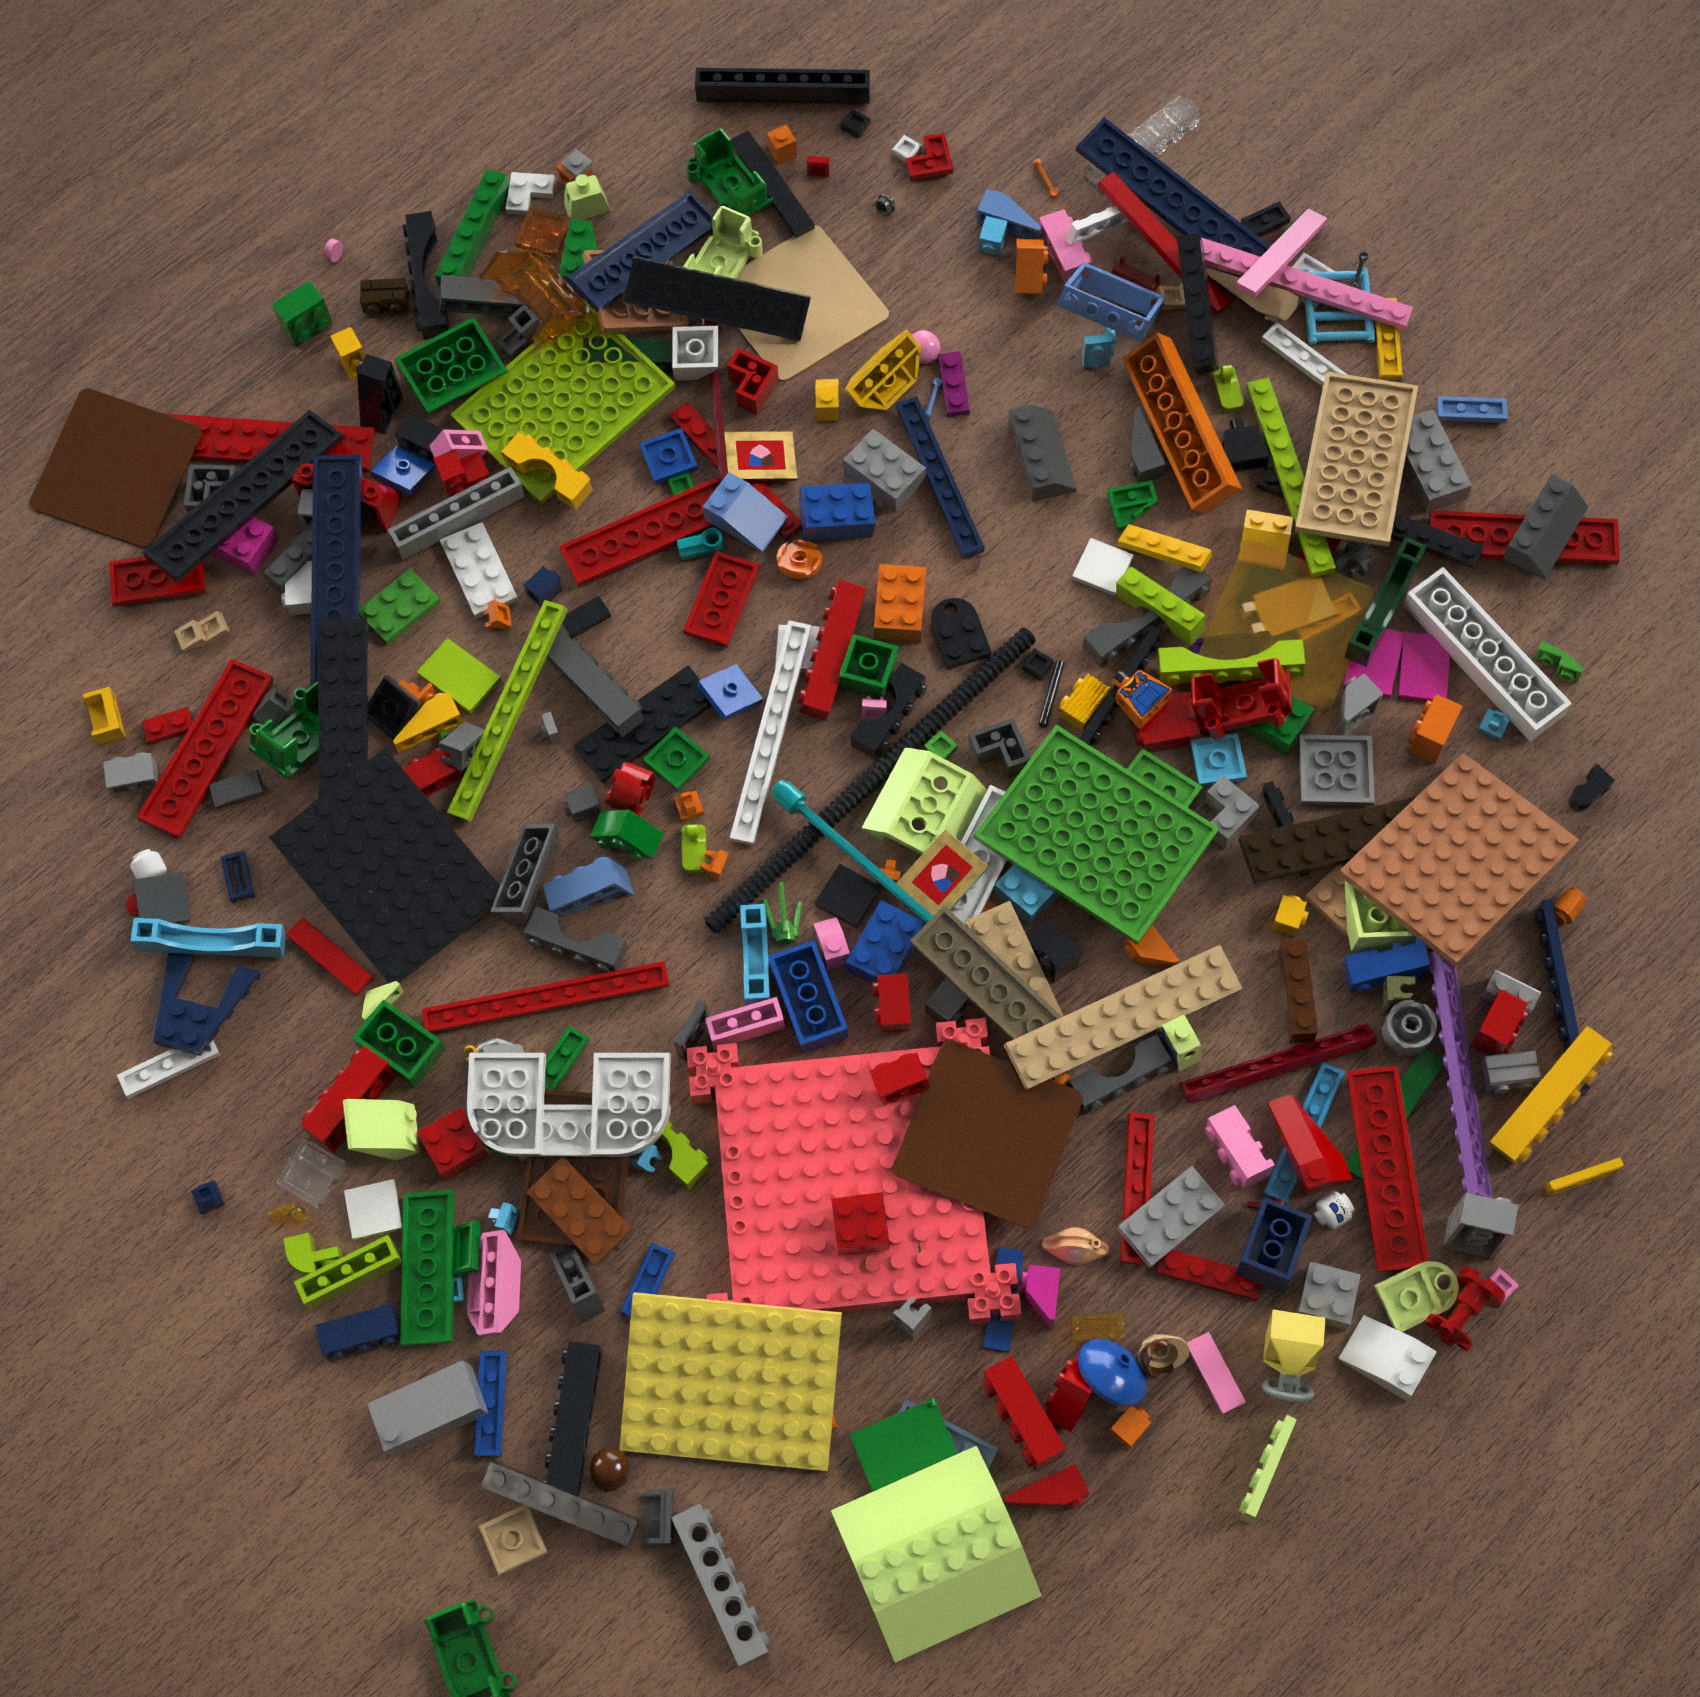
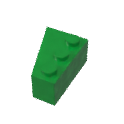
(578, 239)

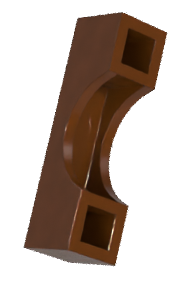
(1300, 998)

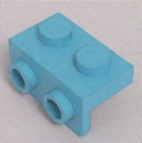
(1098, 349)

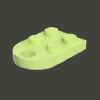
(1415, 1294)

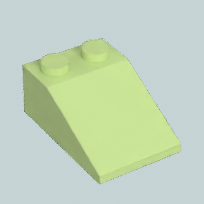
(381, 1127)

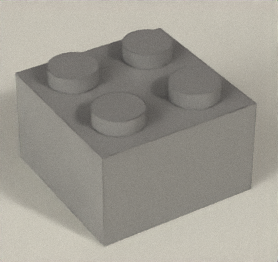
(1328, 1294)

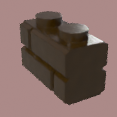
(384, 296)

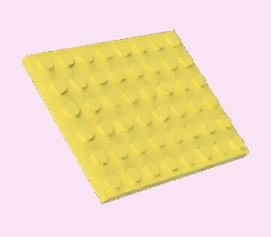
(730, 1381)

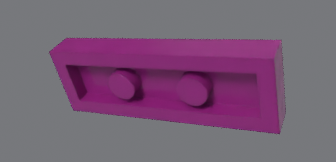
(953, 384)

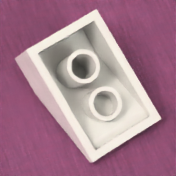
(1387, 1357)

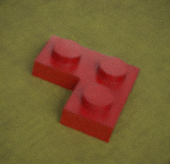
(935, 162)

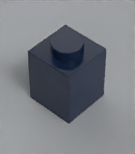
(543, 586)

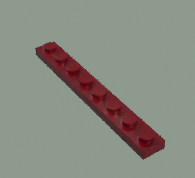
(1277, 1063)

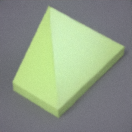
(373, 997)

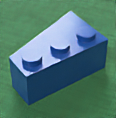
(1371, 967)

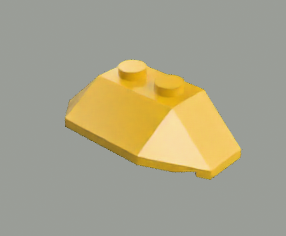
(886, 374)

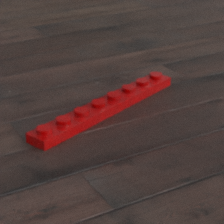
(703, 437)

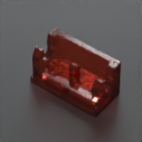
(1135, 276)

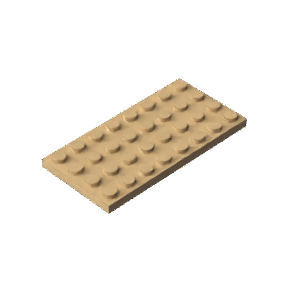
(1356, 459)

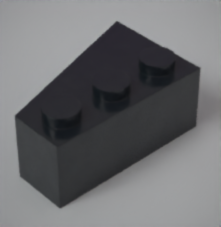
(377, 393)

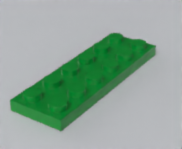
(428, 1268)

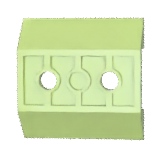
(912, 796)

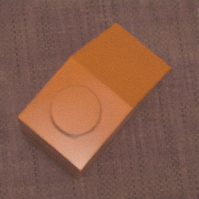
(1151, 951)

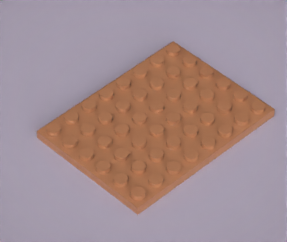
(1459, 858)

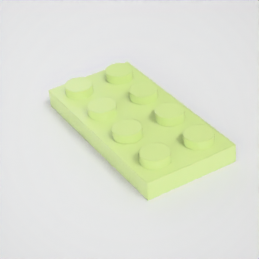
(1262, 1477)

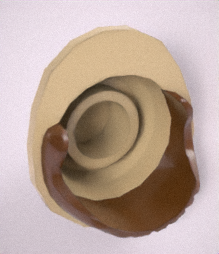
(1162, 1354)

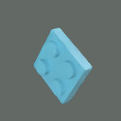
(1218, 758)

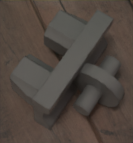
(1355, 559)

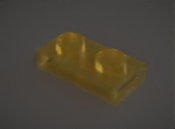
(1094, 1326)

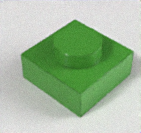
(941, 745)

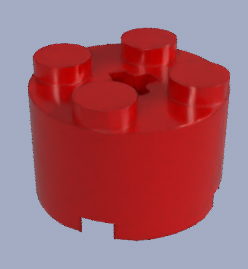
(630, 788)

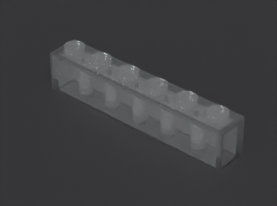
(1157, 132)

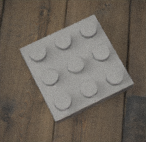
(1336, 770)

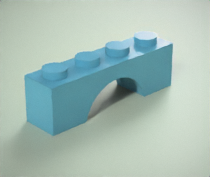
(755, 953)

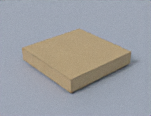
(513, 1539)

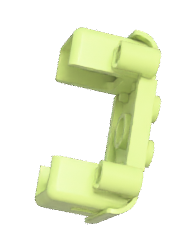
(729, 245)

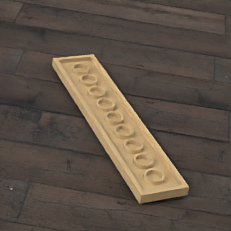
(1122, 1017)

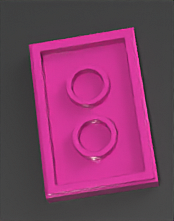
(1383, 663)
(1422, 668)

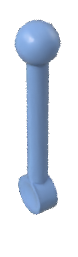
(937, 382)

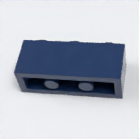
(358, 1332)

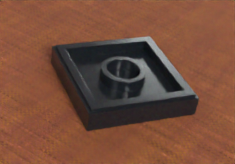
(392, 707)
(848, 895)

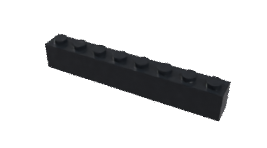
(782, 85)

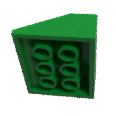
(450, 365)

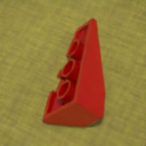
(1311, 1153)

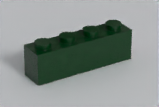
(656, 349)

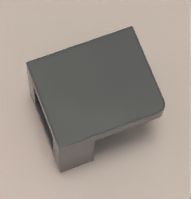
(272, 706)

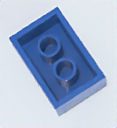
(836, 511)
(884, 943)

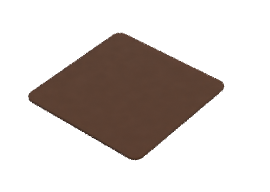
(116, 467)
(986, 1135)

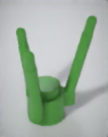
(784, 931)

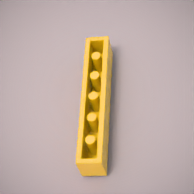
(1552, 1095)

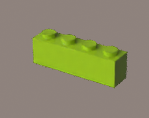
(348, 1272)

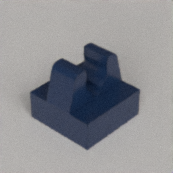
(208, 1197)

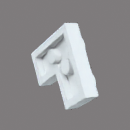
(525, 186)

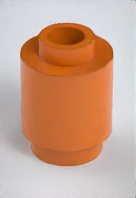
(1569, 905)

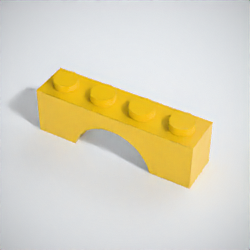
(526, 455)

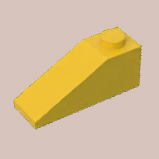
(434, 716)

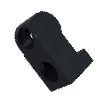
(1586, 794)

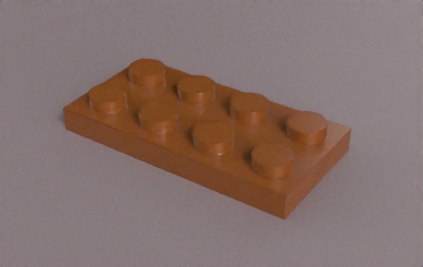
(579, 1210)

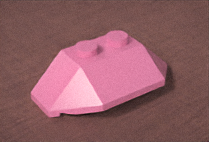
(496, 1286)

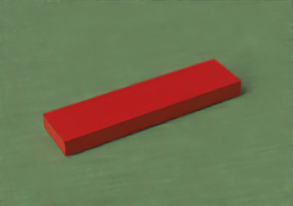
(329, 956)

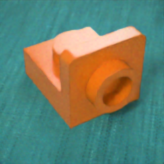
(423, 695)

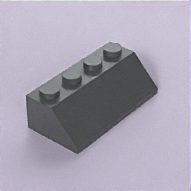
(1040, 452)
(1547, 528)
(525, 872)

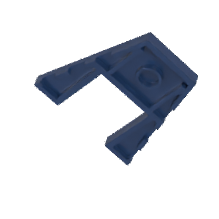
(191, 1025)

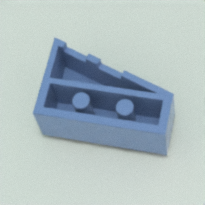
(587, 885)

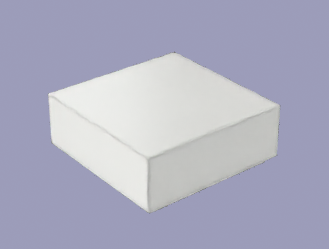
(906, 148)

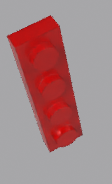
(1206, 1274)

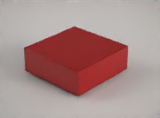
(818, 166)

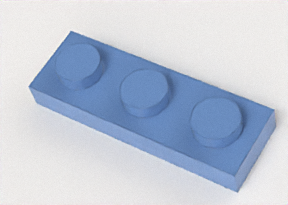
(1472, 409)

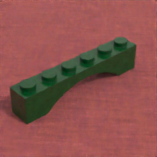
(1375, 622)

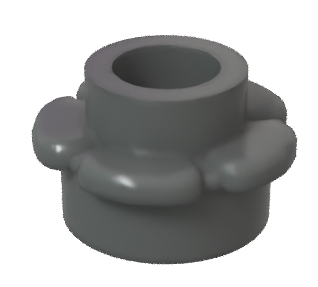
(885, 204)

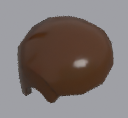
(609, 1468)

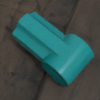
(699, 544)

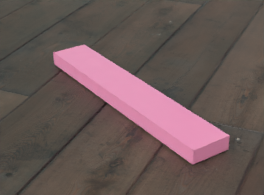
(1281, 253)

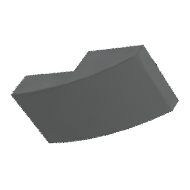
(235, 788)

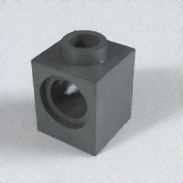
(581, 803)

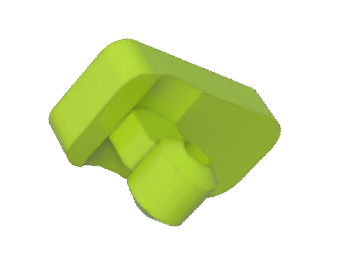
(1228, 389)
(693, 848)

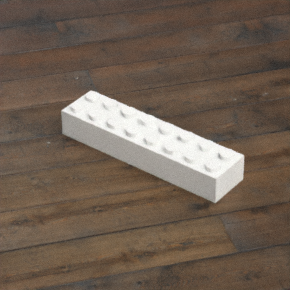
(1487, 654)

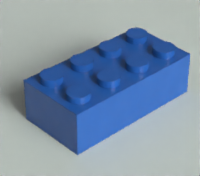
(808, 996)

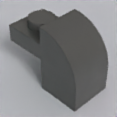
(521, 334)

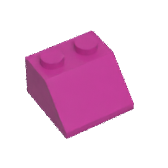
(1041, 1292)

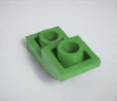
(1567, 667)

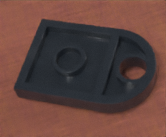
(959, 635)

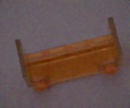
(540, 288)

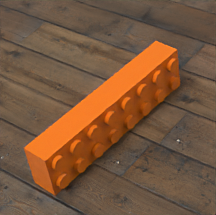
(1181, 423)

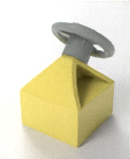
(1293, 1349)

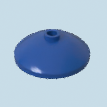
(1112, 1372)

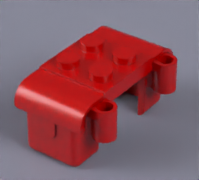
(1242, 703)

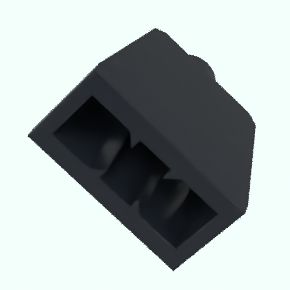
(1244, 447)

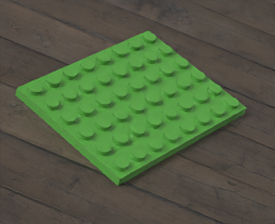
(1096, 834)

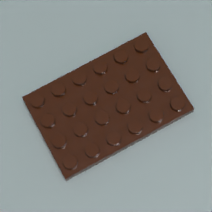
(605, 1174)

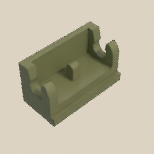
(1395, 988)

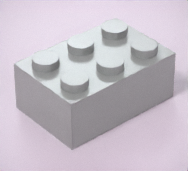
(887, 468)

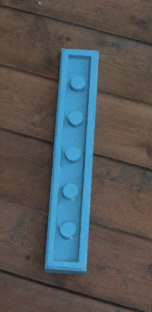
(1317, 1106)

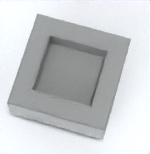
(577, 164)
(549, 728)

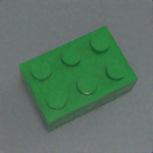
(400, 1042)

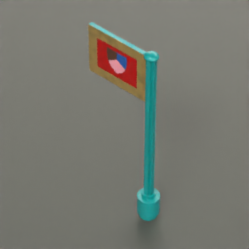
(934, 880)

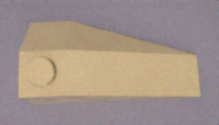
(1271, 301)

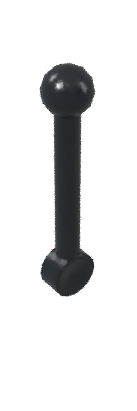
(1363, 256)

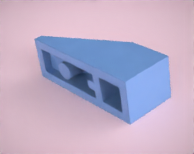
(1002, 207)

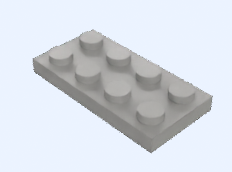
(1170, 1216)

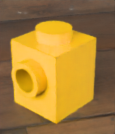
(1290, 915)

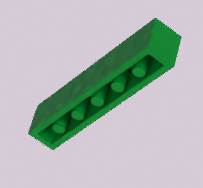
(475, 226)

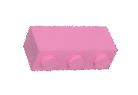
(1065, 256)
(745, 1022)

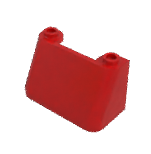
(381, 497)

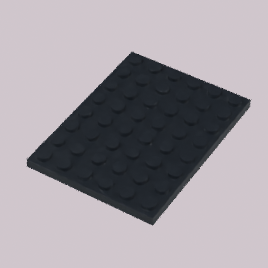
(388, 867)

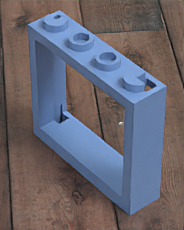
(1116, 290)

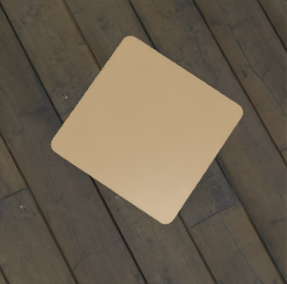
(839, 305)

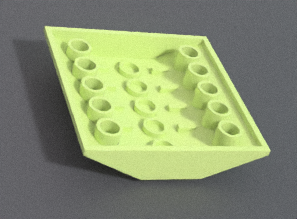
(936, 1553)

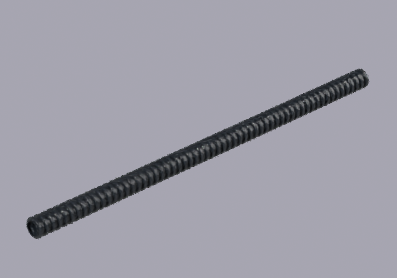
(875, 775)

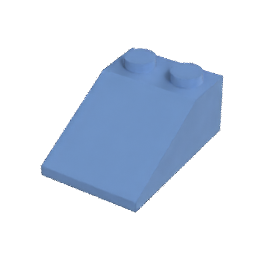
(744, 513)

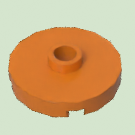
(799, 559)

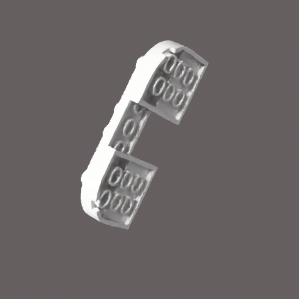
(624, 1118)

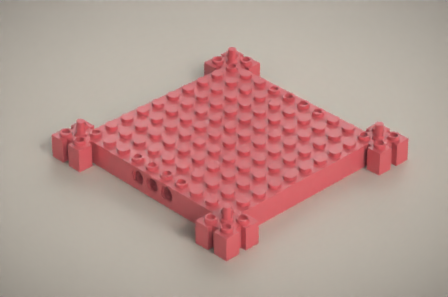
(819, 1134)

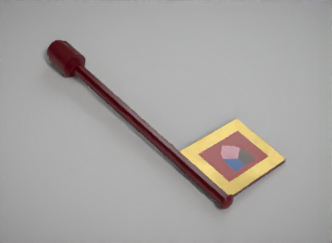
(749, 454)

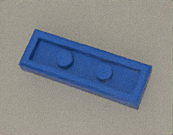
(650, 1274)

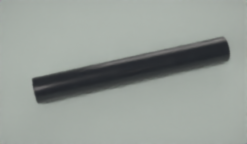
(1051, 693)

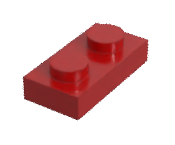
(167, 725)

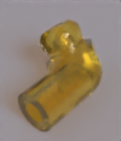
(288, 1209)

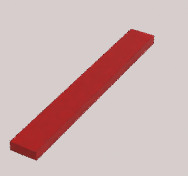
(1153, 232)

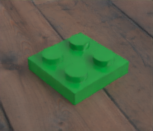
(676, 759)

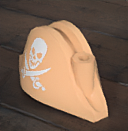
(1075, 1246)

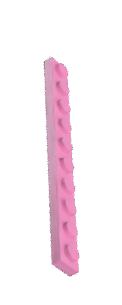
(1312, 286)

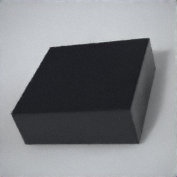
(855, 123)
(1037, 664)

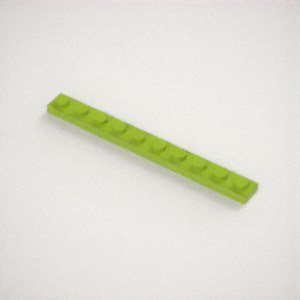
(1287, 470)
(507, 711)

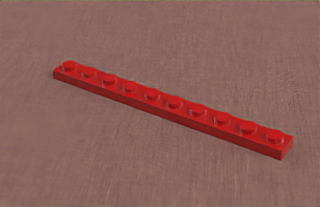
(545, 997)

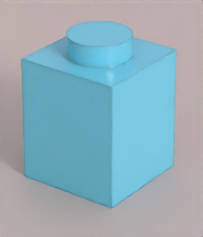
(993, 235)

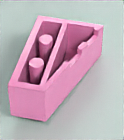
(1238, 1148)

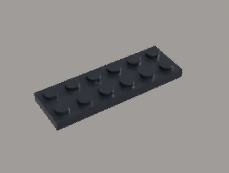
(666, 706)

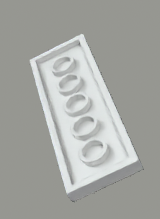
(977, 896)

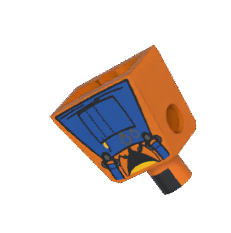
(1140, 696)

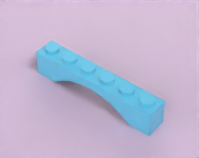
(168, 937)

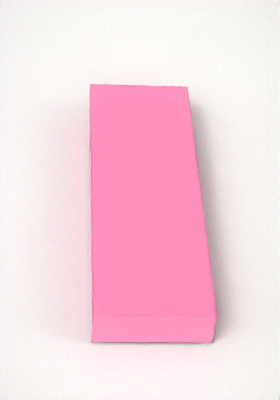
(1215, 1373)

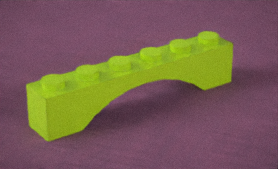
(1180, 665)

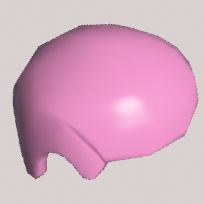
(929, 344)

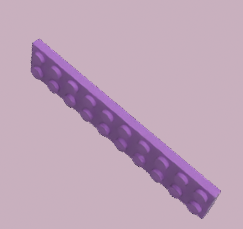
(1461, 1080)

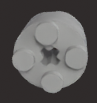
(1412, 1015)

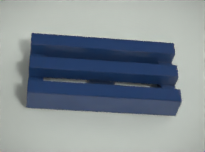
(242, 894)

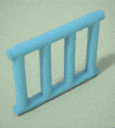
(1311, 316)

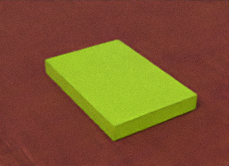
(460, 674)

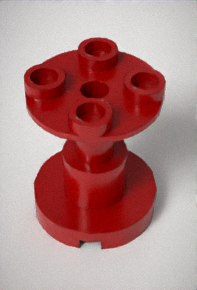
(1470, 1302)

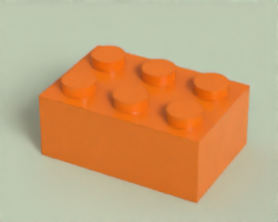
(900, 603)

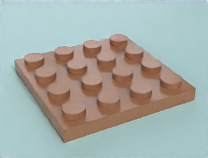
(630, 317)

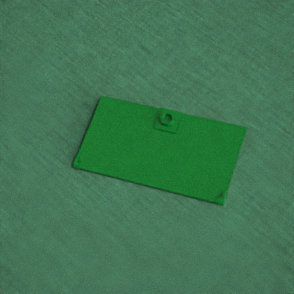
(903, 1444)

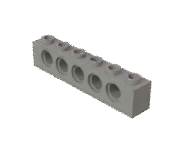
(743, 1651)

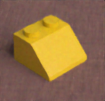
(1267, 529)

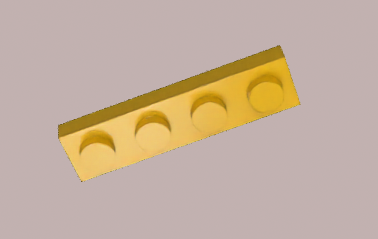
(1165, 548)

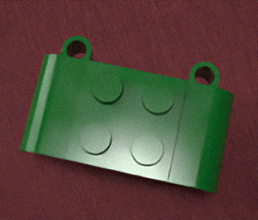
(726, 175)
(295, 739)
(467, 1652)

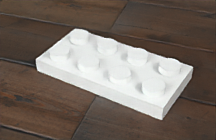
(478, 568)

